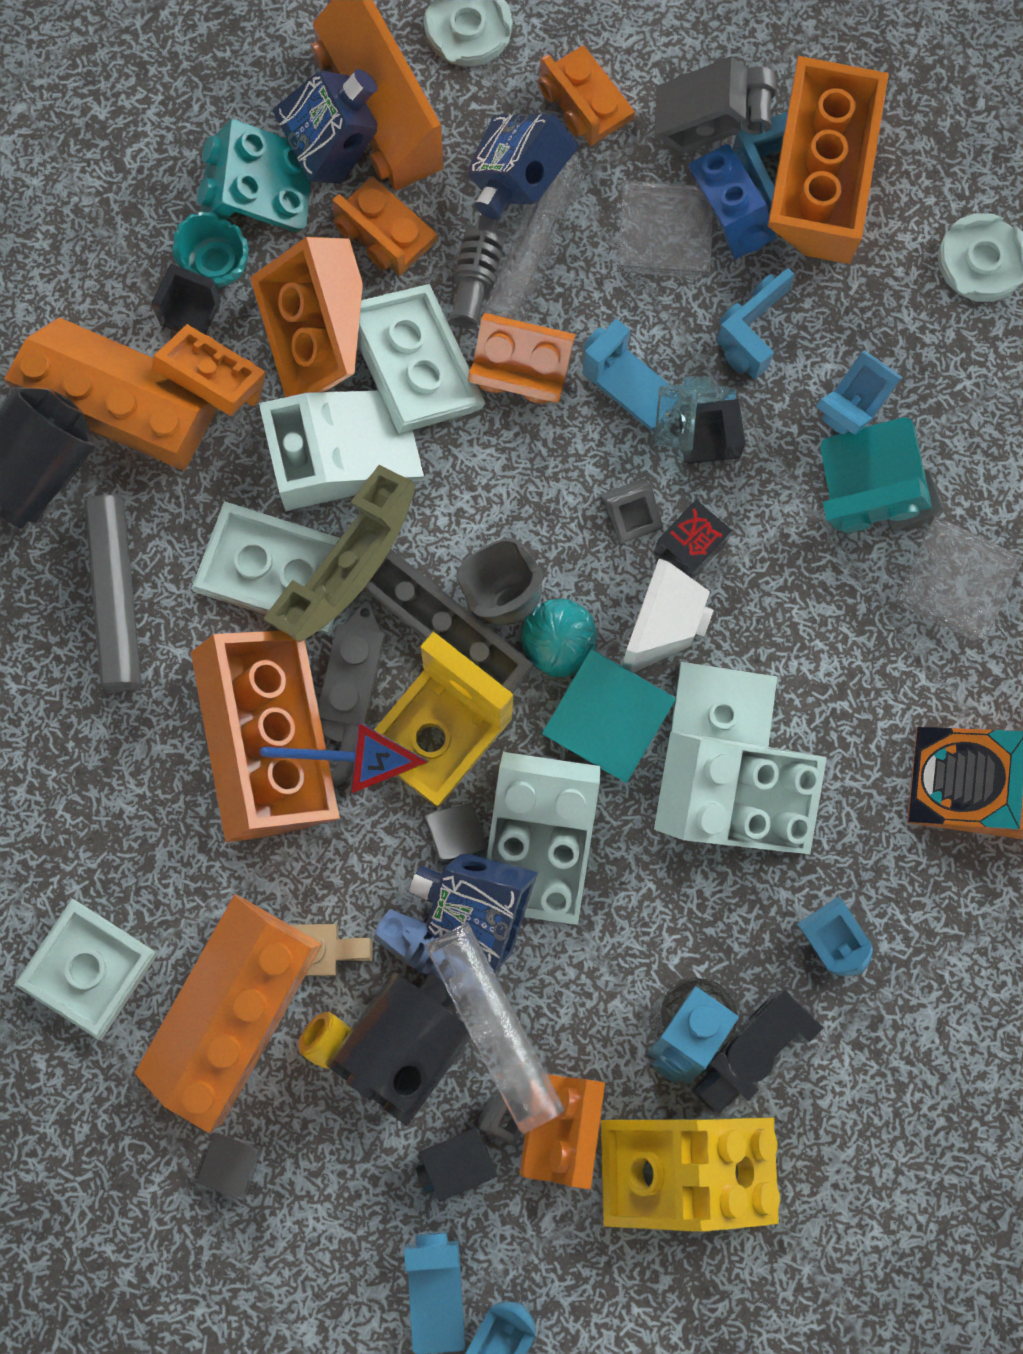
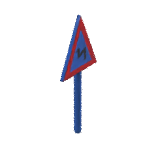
(374, 757)

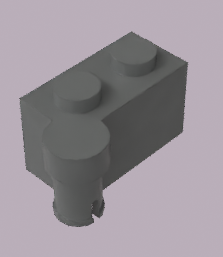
(712, 103)

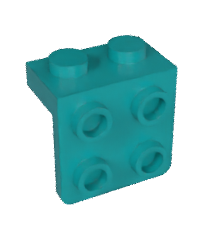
(254, 176)
(874, 476)

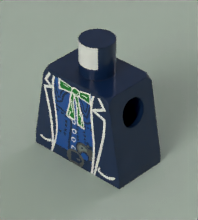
(329, 123)
(518, 160)
(479, 892)

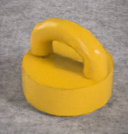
(322, 1038)

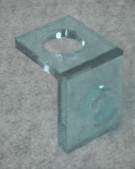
(684, 400)

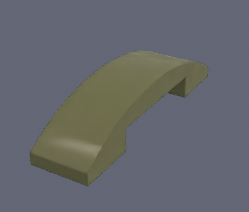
(351, 562)

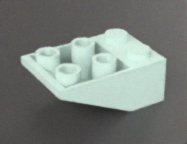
(332, 444)
(739, 794)
(546, 826)

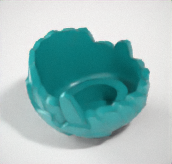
(205, 236)
(558, 636)

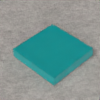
(609, 715)

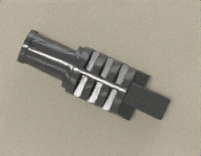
(476, 270)

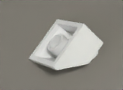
(668, 618)

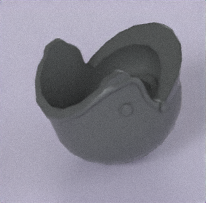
(501, 582)

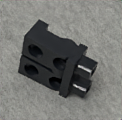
(752, 1050)

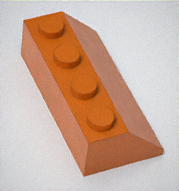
(408, 132)
(827, 158)
(114, 391)
(256, 696)
(226, 1013)

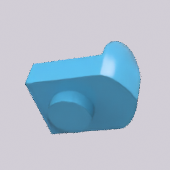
(837, 939)
(505, 1330)

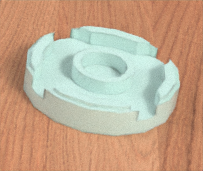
(468, 39)
(976, 271)

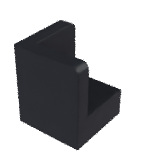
(185, 300)
(716, 432)

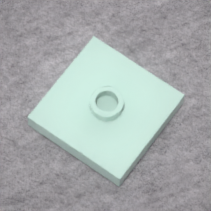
(724, 704)
(86, 969)

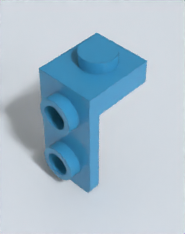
(753, 147)
(742, 345)
(622, 373)
(859, 395)
(692, 1037)
(435, 1294)

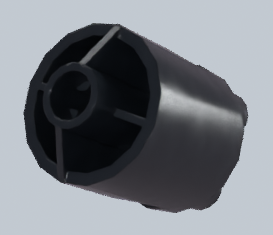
(40, 451)
(402, 1045)

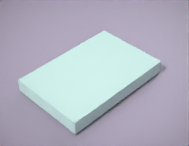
(415, 359)
(257, 557)

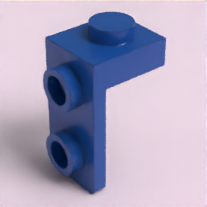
(734, 200)

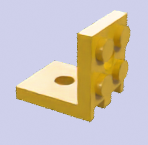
(459, 702)
(692, 1173)

